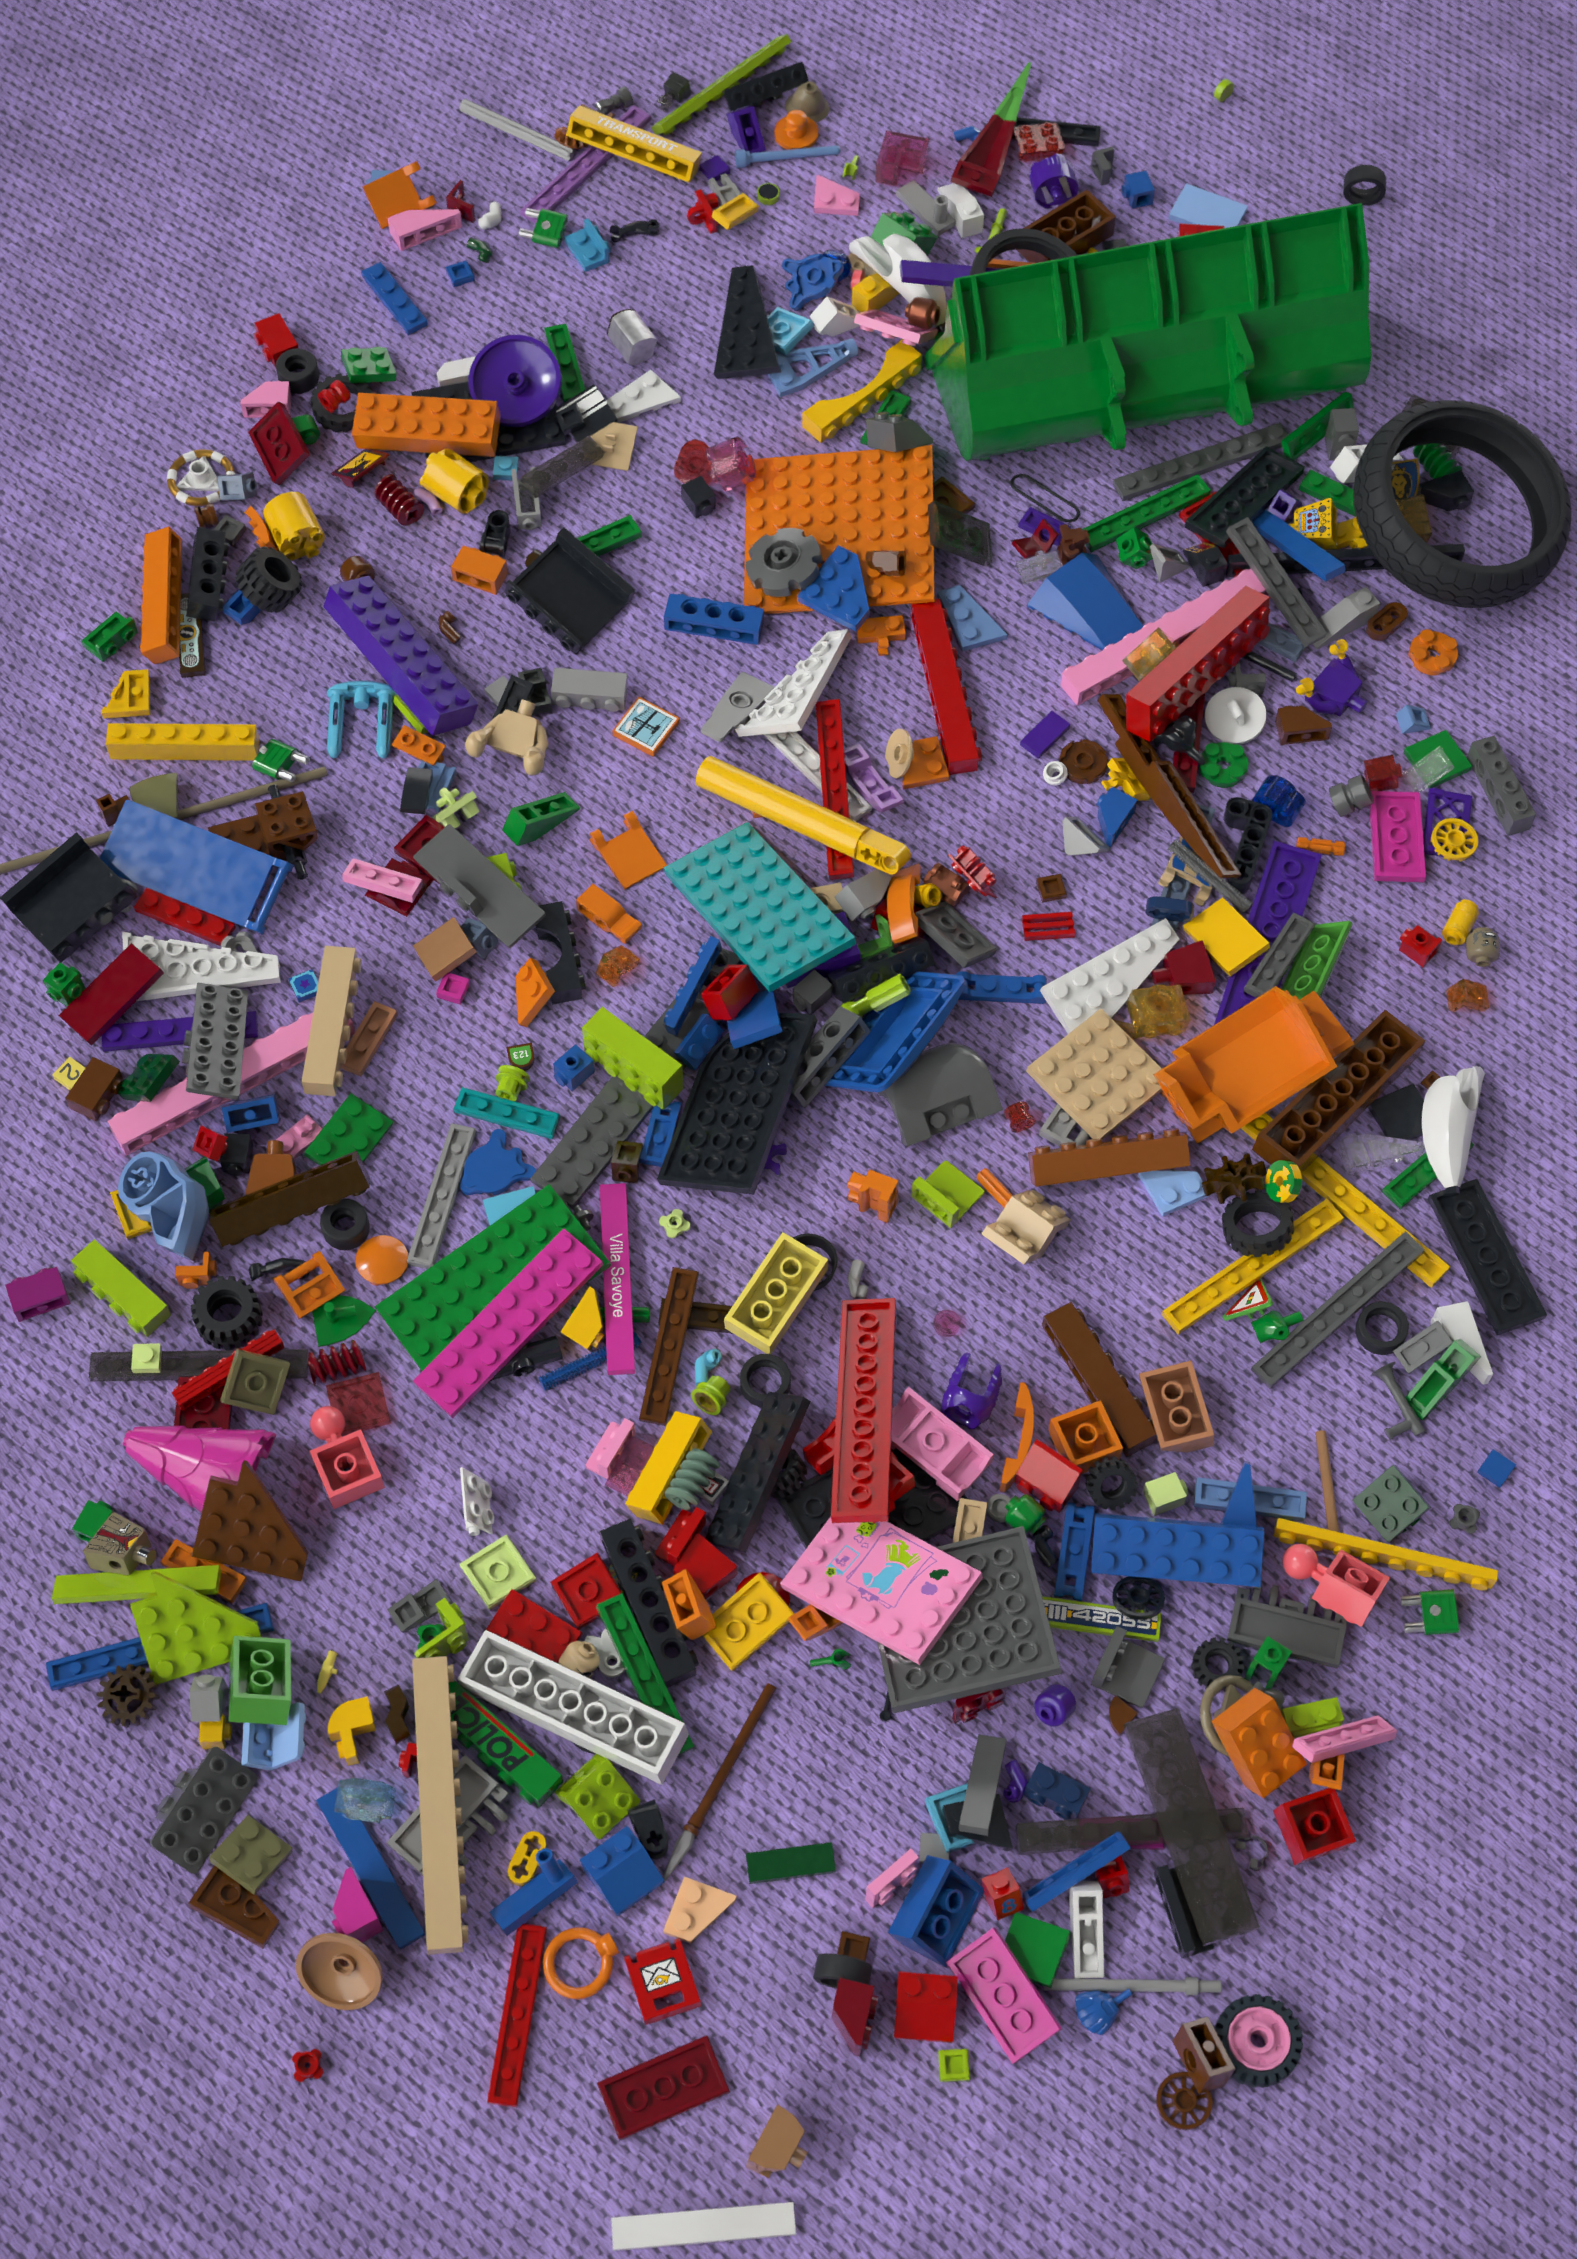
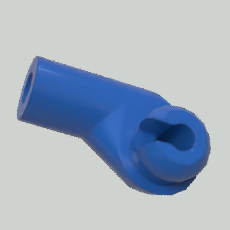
(969, 132)

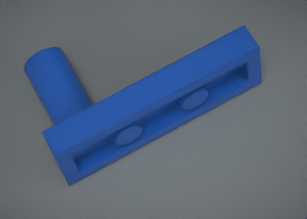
(535, 1894)

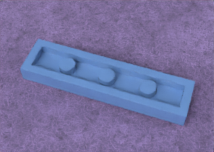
(1267, 1500)

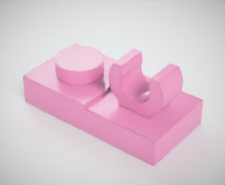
(299, 1136)

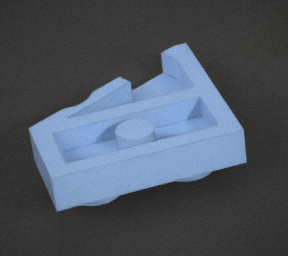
(1173, 1189)

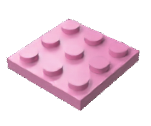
(894, 326)

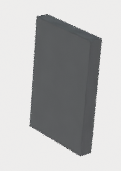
(955, 934)

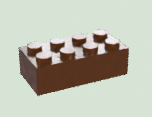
(1078, 223)

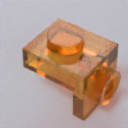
(616, 963)
(1467, 994)

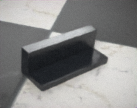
(1179, 1913)

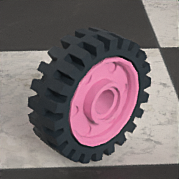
(1275, 2025)

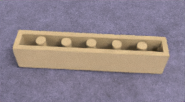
(330, 1021)

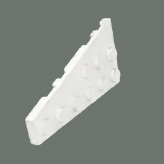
(796, 695)
(195, 963)
(1108, 978)

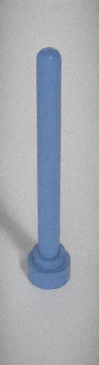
(744, 158)

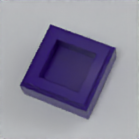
(714, 168)

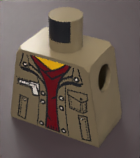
(119, 1547)

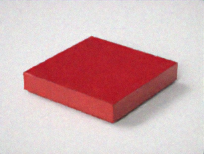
(584, 1588)

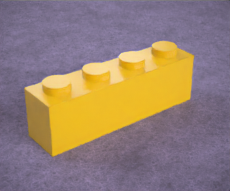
(680, 1436)

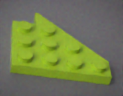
(186, 1629)

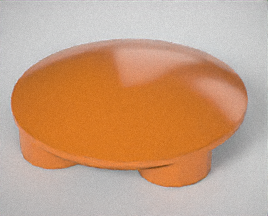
(381, 1259)

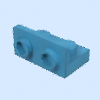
(588, 246)

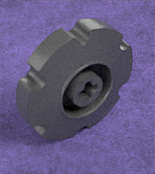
(784, 562)

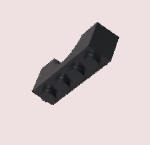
(564, 974)

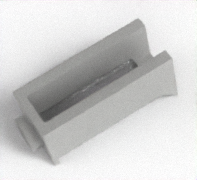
(526, 505)

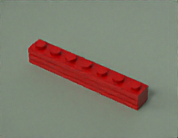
(216, 1376)

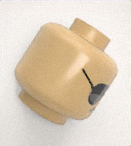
(580, 1658)

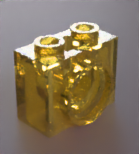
(1170, 1018)

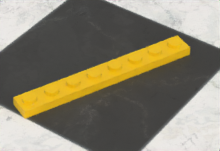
(1249, 1269)
(1396, 1557)

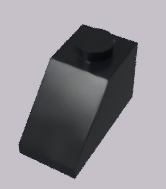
(1447, 491)

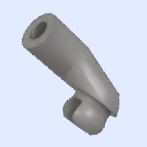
(854, 1278)

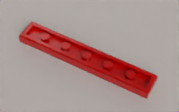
(517, 2015)

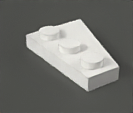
(641, 396)

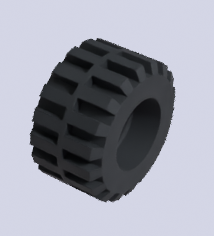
(269, 579)
(232, 1331)

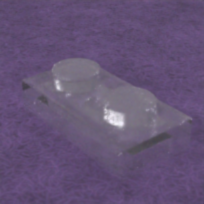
(1427, 770)

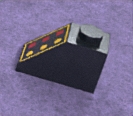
(1206, 563)

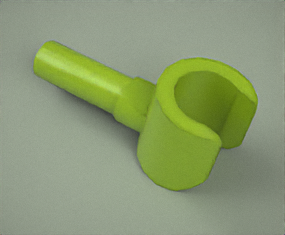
(851, 168)

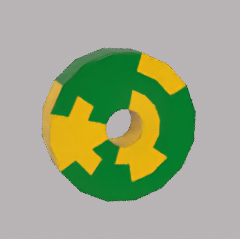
(1283, 1181)

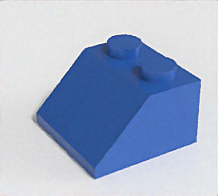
(622, 1871)

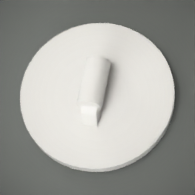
(1235, 715)

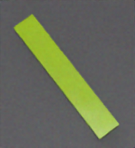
(138, 1585)

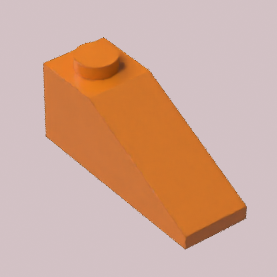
(1328, 1772)

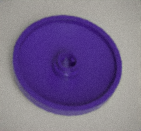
(519, 376)

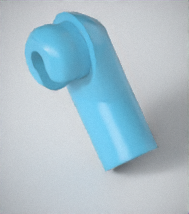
(706, 1363)

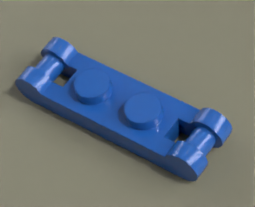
(1003, 988)
(1074, 1551)

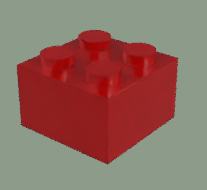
(1314, 1825)

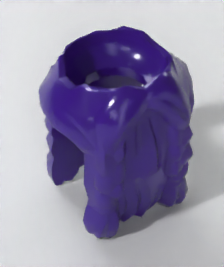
(979, 1405)

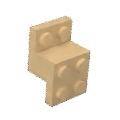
(1026, 1226)

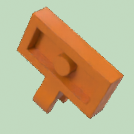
(881, 631)

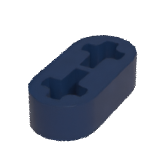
(1169, 908)

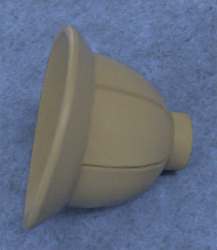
(809, 100)

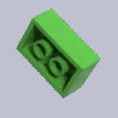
(260, 1680)

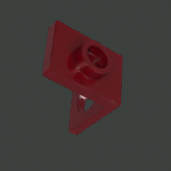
(466, 209)
(1028, 546)

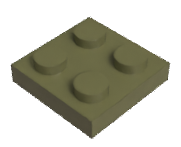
(255, 1381)
(251, 1854)

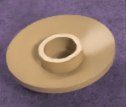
(899, 753)

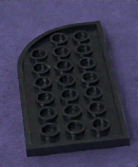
(736, 1110)

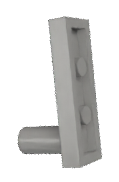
(930, 211)

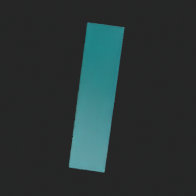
(507, 1113)

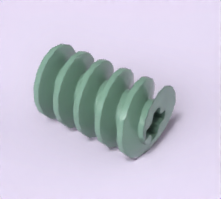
(690, 1479)

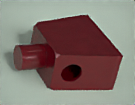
(1189, 968)

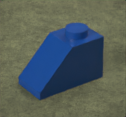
(1114, 813)

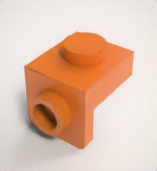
(192, 1276)

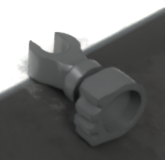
(607, 105)

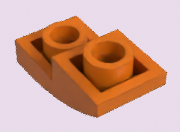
(261, 529)

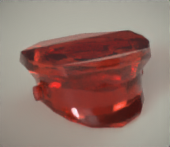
(693, 462)

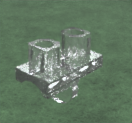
(1038, 567)

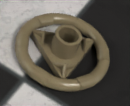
(1230, 1697)

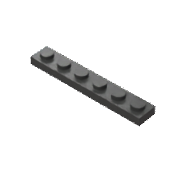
(1276, 582)

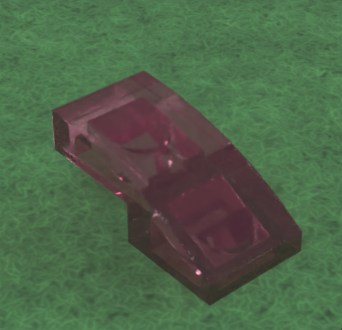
(629, 1465)

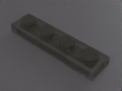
(562, 466)

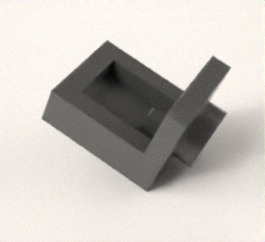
(1252, 682)

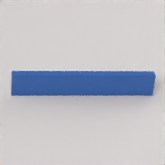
(1298, 546)
(373, 1873)

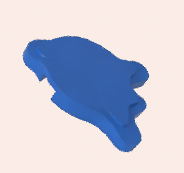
(811, 278)
(494, 1168)

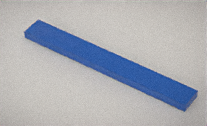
(97, 1662)

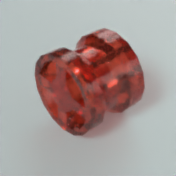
(1019, 1116)

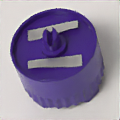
(1053, 181)

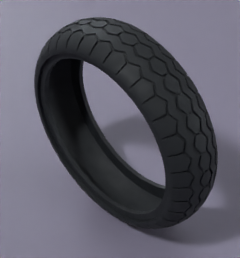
(1501, 442)

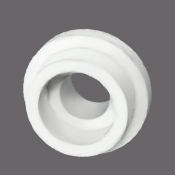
(1052, 767)

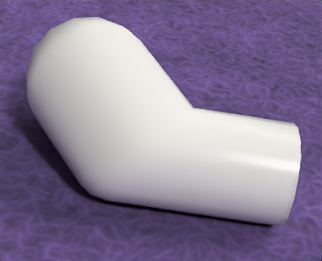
(492, 218)

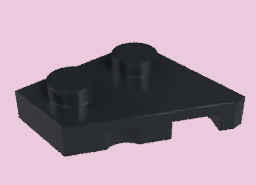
(998, 1830)

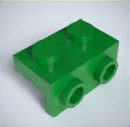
(110, 636)

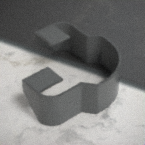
(1254, 1862)

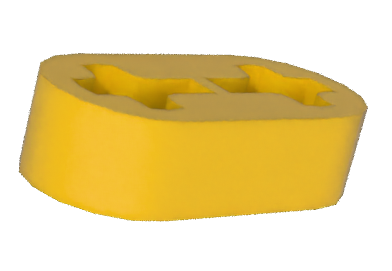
(521, 1855)

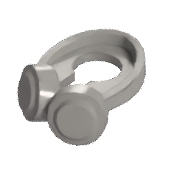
(242, 939)

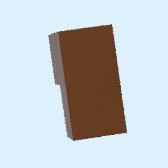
(110, 809)

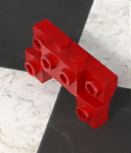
(821, 1457)

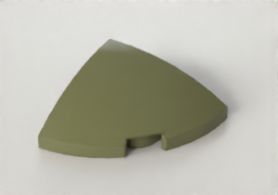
(158, 793)

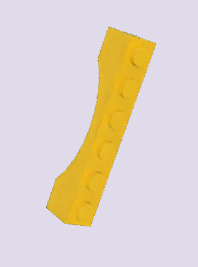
(829, 416)

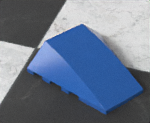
(1086, 602)

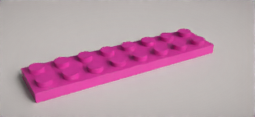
(508, 1323)

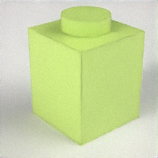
(1165, 1493)

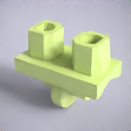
(465, 804)

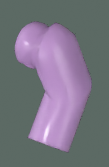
(430, 499)

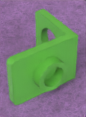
(879, 944)

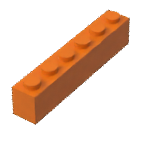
(161, 595)

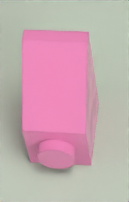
(265, 397)

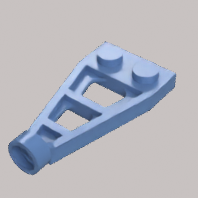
(789, 383)

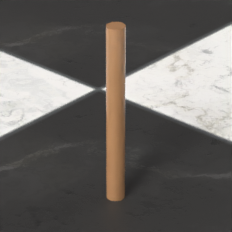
(1327, 1482)

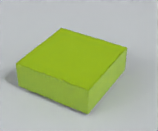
(953, 2065)

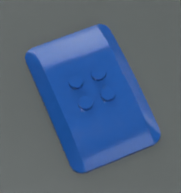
(900, 1033)

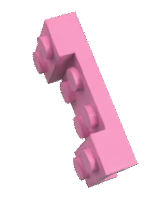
(937, 1444)

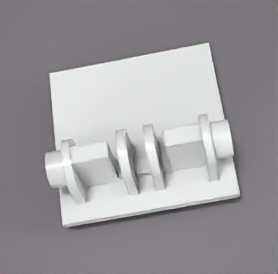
(476, 1503)

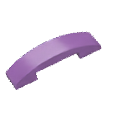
(868, 781)

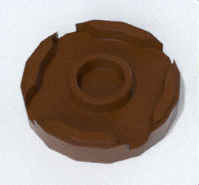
(1084, 768)

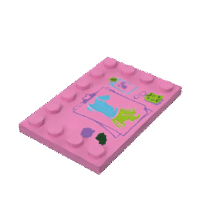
(883, 1584)

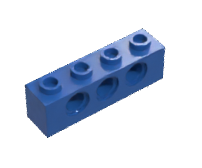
(697, 618)

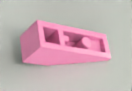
(419, 226)

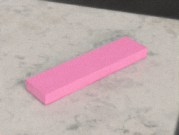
(1344, 1738)

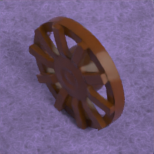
(1183, 2101)

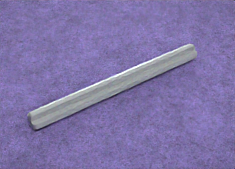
(516, 129)

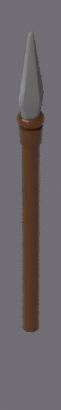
(697, 1819)

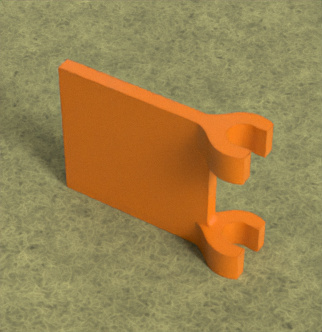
(395, 194)
(630, 854)

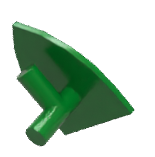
(340, 1319)

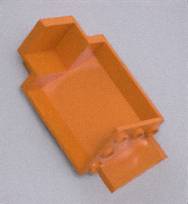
(1251, 1061)

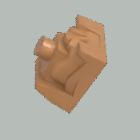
(778, 2144)

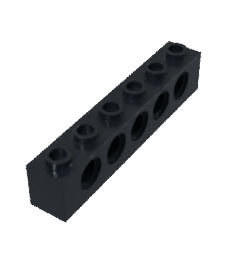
(614, 1541)

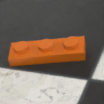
(181, 1556)

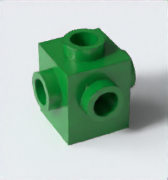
(1134, 548)
(64, 984)

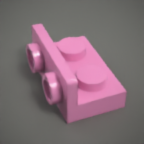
(610, 1447)

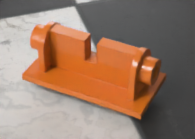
(419, 746)

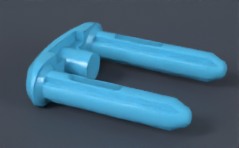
(361, 692)

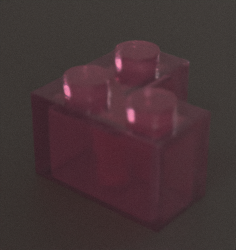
(900, 153)

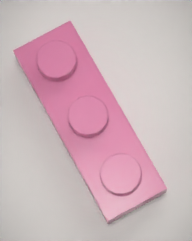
(382, 880)

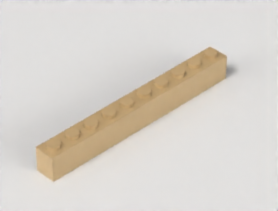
(438, 1807)

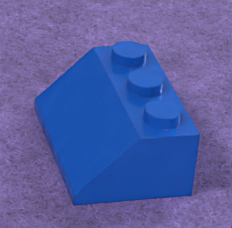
(936, 1910)

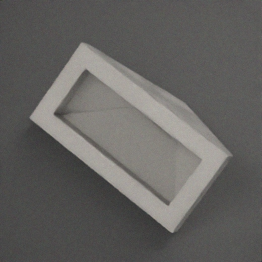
(1167, 561)
(1081, 839)

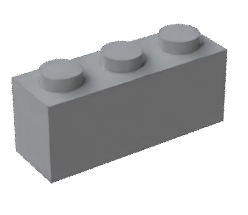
(589, 689)

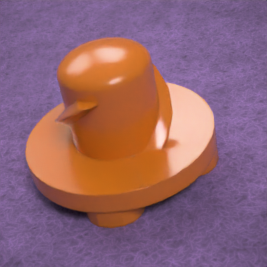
(796, 131)

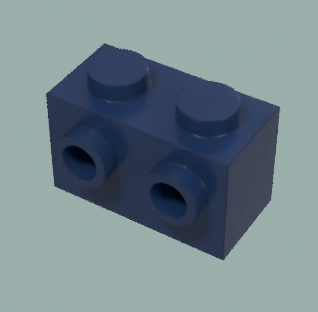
(1056, 1792)

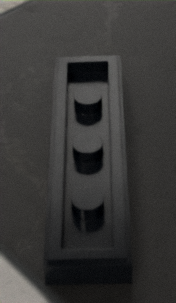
(1070, 132)

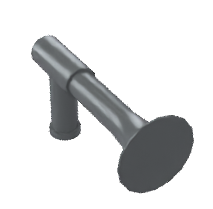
(1411, 1420)

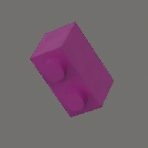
(37, 1293)

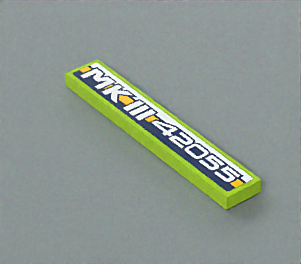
(1098, 1619)

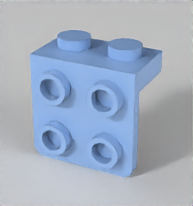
(274, 1745)

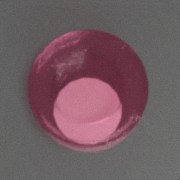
(946, 1323)

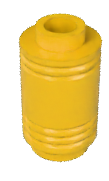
(1460, 922)

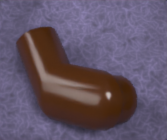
(446, 629)

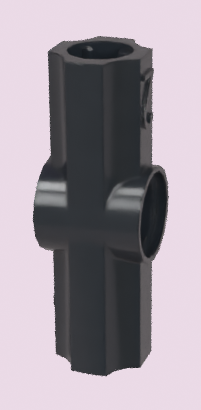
(532, 1356)

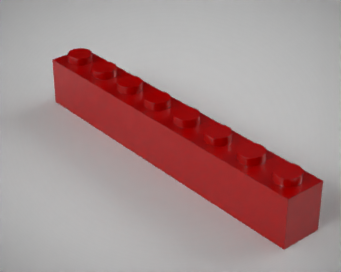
(945, 687)

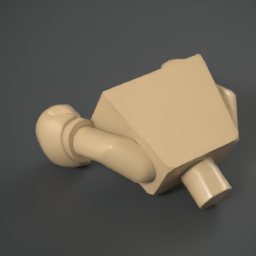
(515, 735)

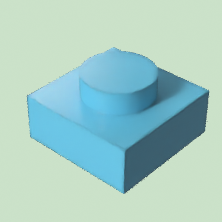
(503, 467)

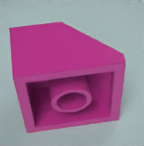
(353, 1910)

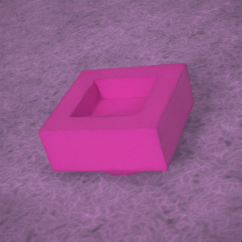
(453, 988)

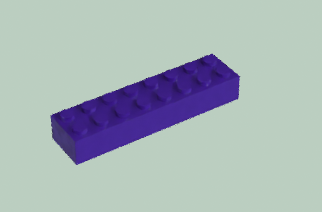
(400, 655)

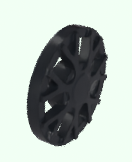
(1138, 1598)

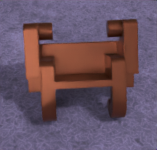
(1071, 543)
(950, 884)

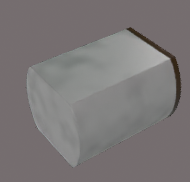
(631, 336)

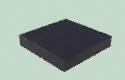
(1399, 1113)

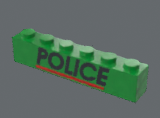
(503, 1749)

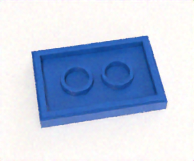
(755, 1020)

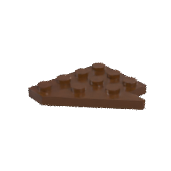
(247, 1528)

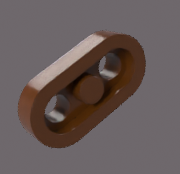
(1384, 621)

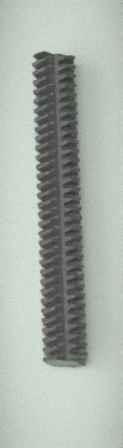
(1210, 876)

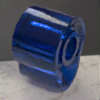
(1281, 798)

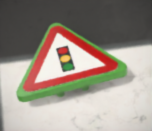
(1254, 1299)

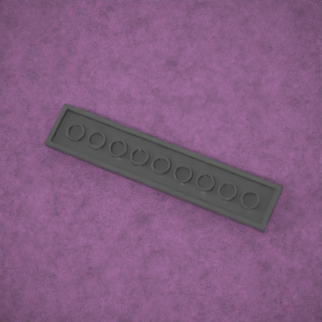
(608, 1118)

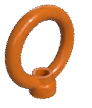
(606, 1948)

